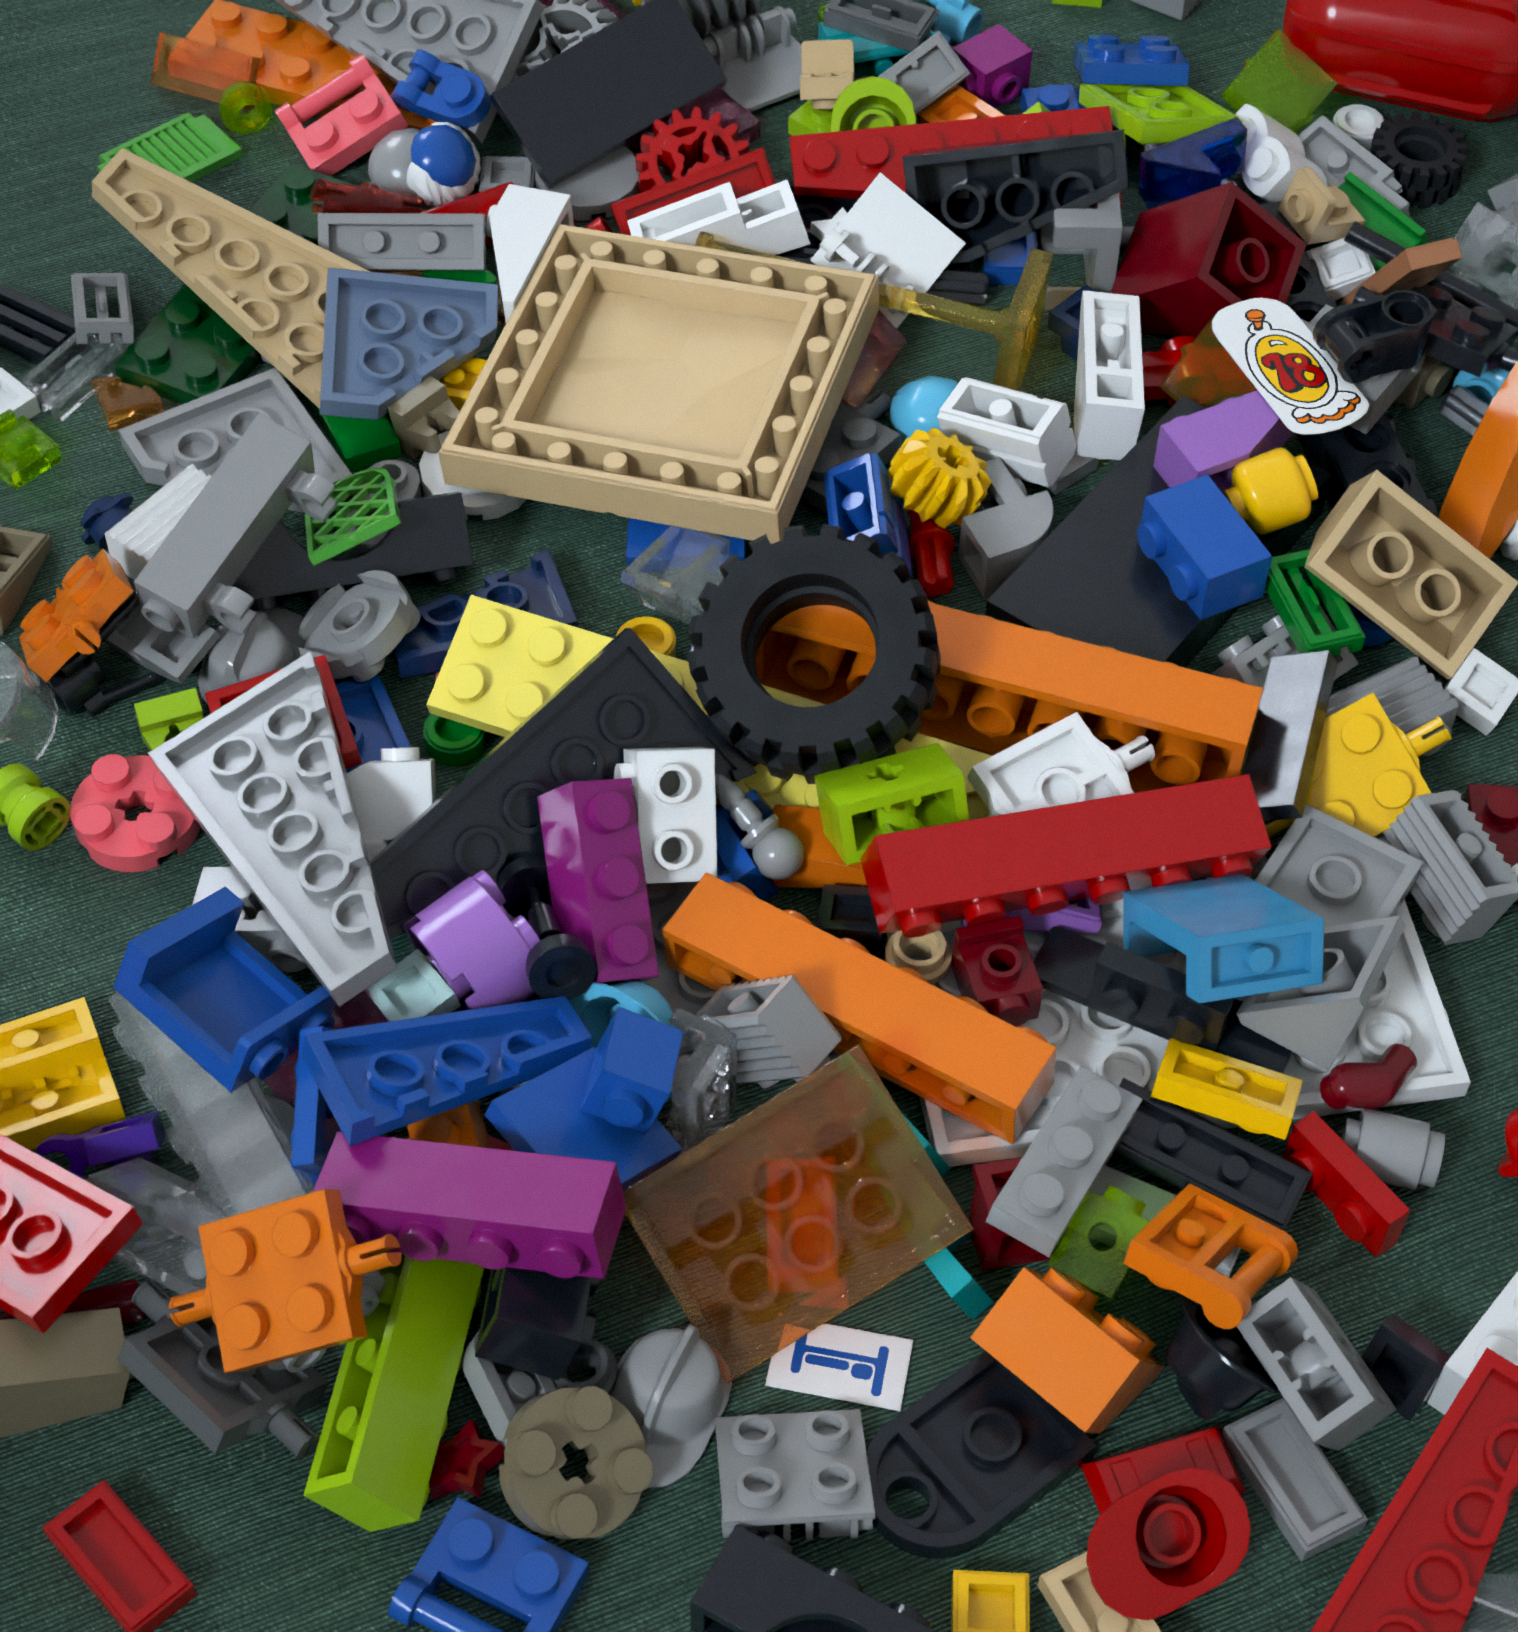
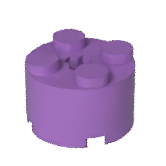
(476, 944)

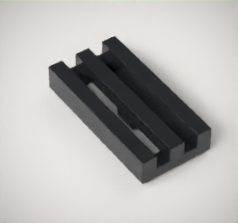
(31, 320)

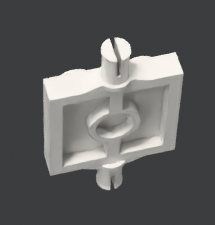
(1057, 769)

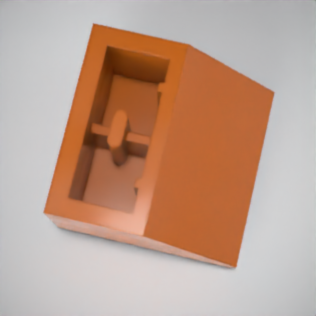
(1067, 1349)

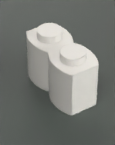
(1271, 155)

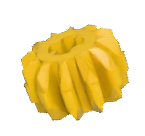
(938, 477)

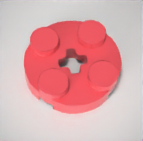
(101, 819)

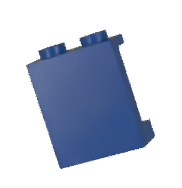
(218, 993)

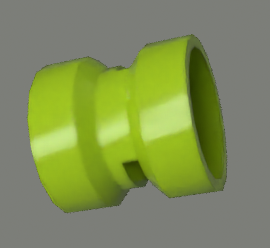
(31, 812)

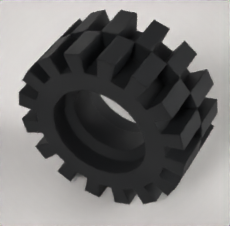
(1438, 152)

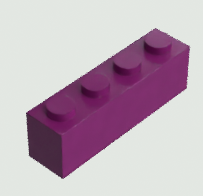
(479, 1204)

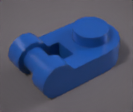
(457, 99)

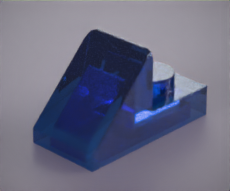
(1193, 163)

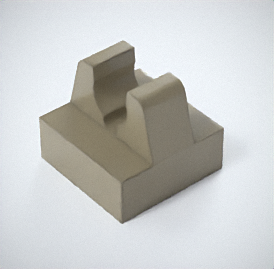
(422, 416)

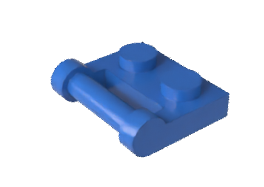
(494, 1566)

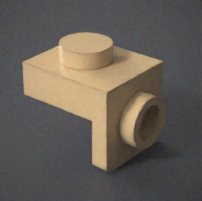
(826, 70)

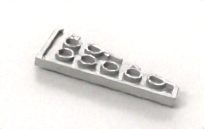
(468, 34)
(281, 811)

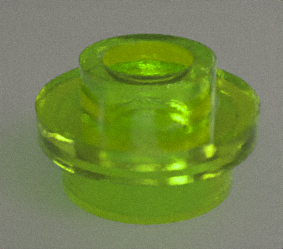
(238, 96)

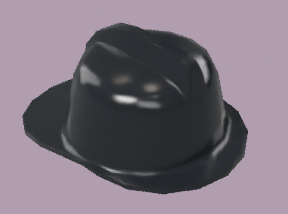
(1214, 1364)

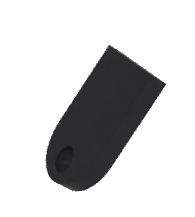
(977, 1454)

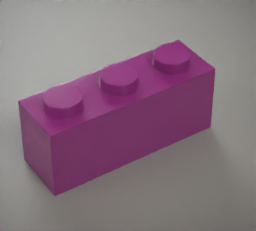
(600, 875)

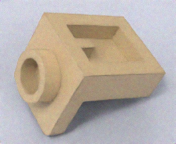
(1317, 210)

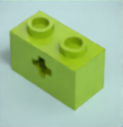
(889, 797)

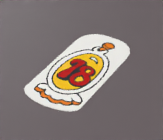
(1288, 366)

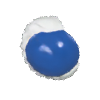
(443, 164)

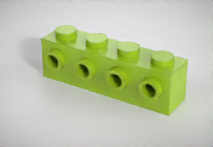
(395, 1395)

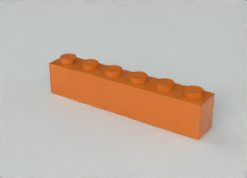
(905, 1026)

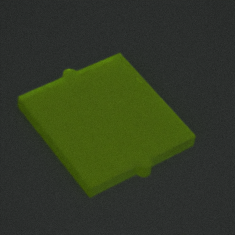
(1280, 83)

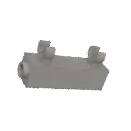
(226, 527)

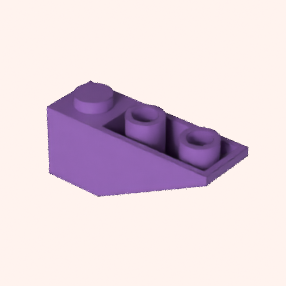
(1218, 440)

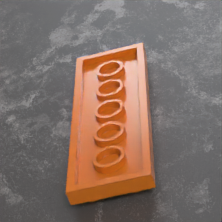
(291, 53)

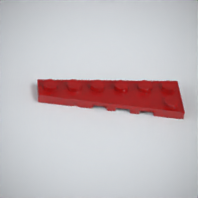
(849, 161)
(1443, 1520)

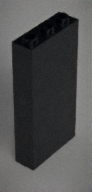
(1098, 583)

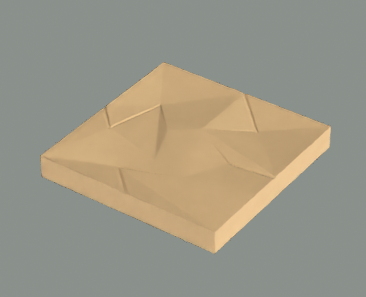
(663, 383)

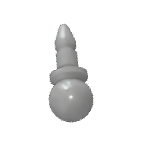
(774, 850)

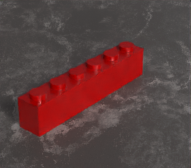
(1062, 855)

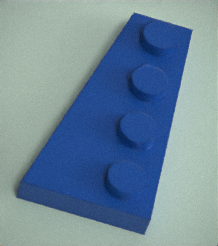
(429, 1064)

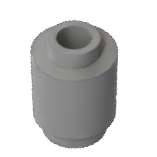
(1396, 1147)

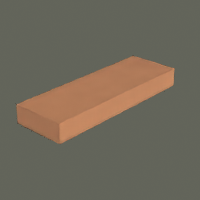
(1411, 268)

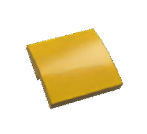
(54, 1076)

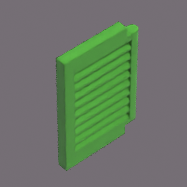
(183, 147)

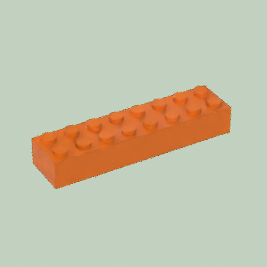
(1014, 681)

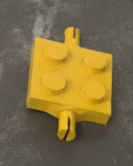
(1367, 767)

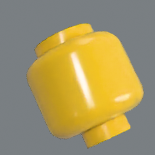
(1272, 490)

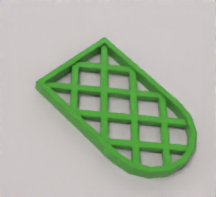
(370, 525)

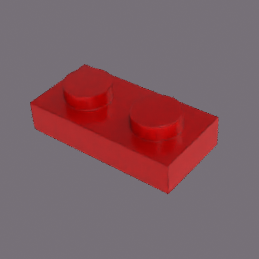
(1346, 1185)

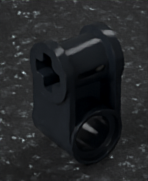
(1380, 336)

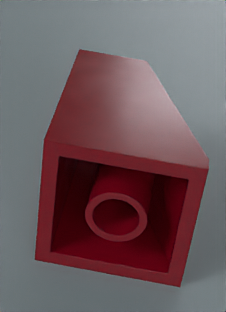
(1204, 256)

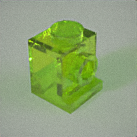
(1100, 1269)

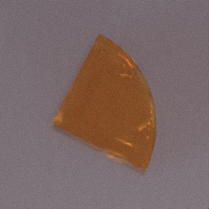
(125, 403)

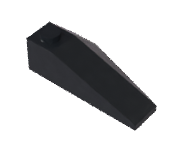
(1013, 186)

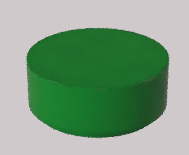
(452, 742)

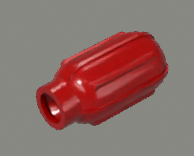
(1415, 53)

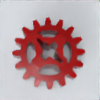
(683, 145)

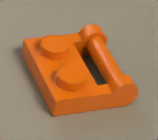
(1194, 1237)

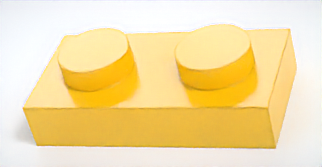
(1227, 1089)

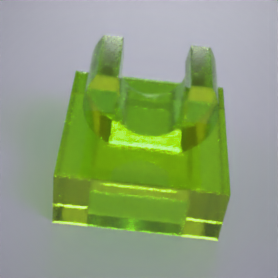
(24, 450)

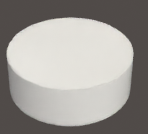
(1359, 122)

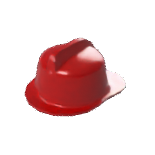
(1167, 1543)

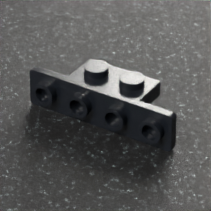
(1148, 998)

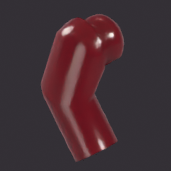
(1368, 1083)

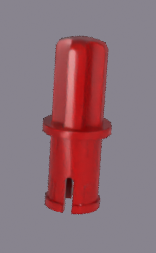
(932, 551)

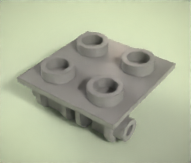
(758, 58)
(794, 1473)

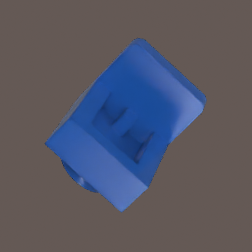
(734, 860)

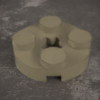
(534, 1454)

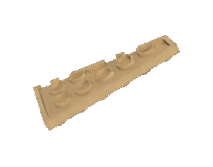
(238, 263)

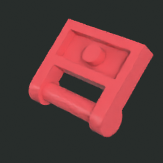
(348, 129)

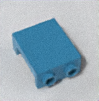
(1233, 935)

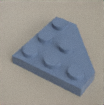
(395, 333)

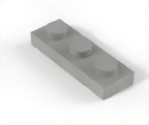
(406, 240)
(1063, 1161)

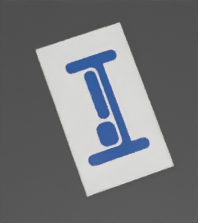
(844, 1366)

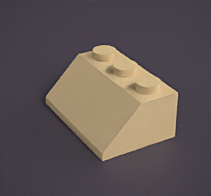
(1408, 572)

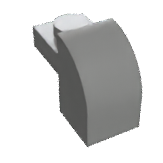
(1003, 530)

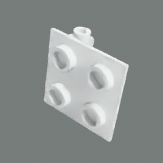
(890, 238)

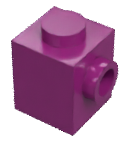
(996, 65)

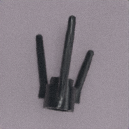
(79, 678)

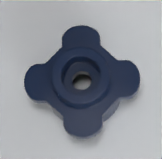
(104, 515)

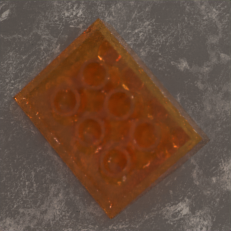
(794, 1213)

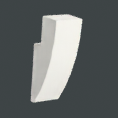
(757, 221)

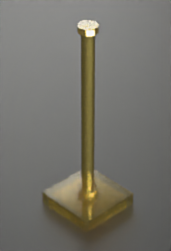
(1014, 327)

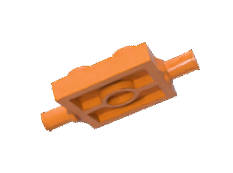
(74, 617)
(283, 1280)

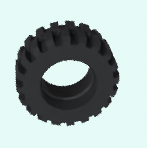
(800, 575)

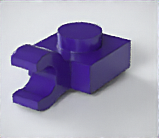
(109, 1142)

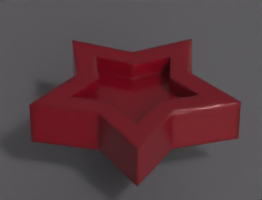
(464, 1462)

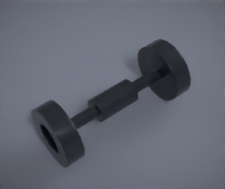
(559, 961)

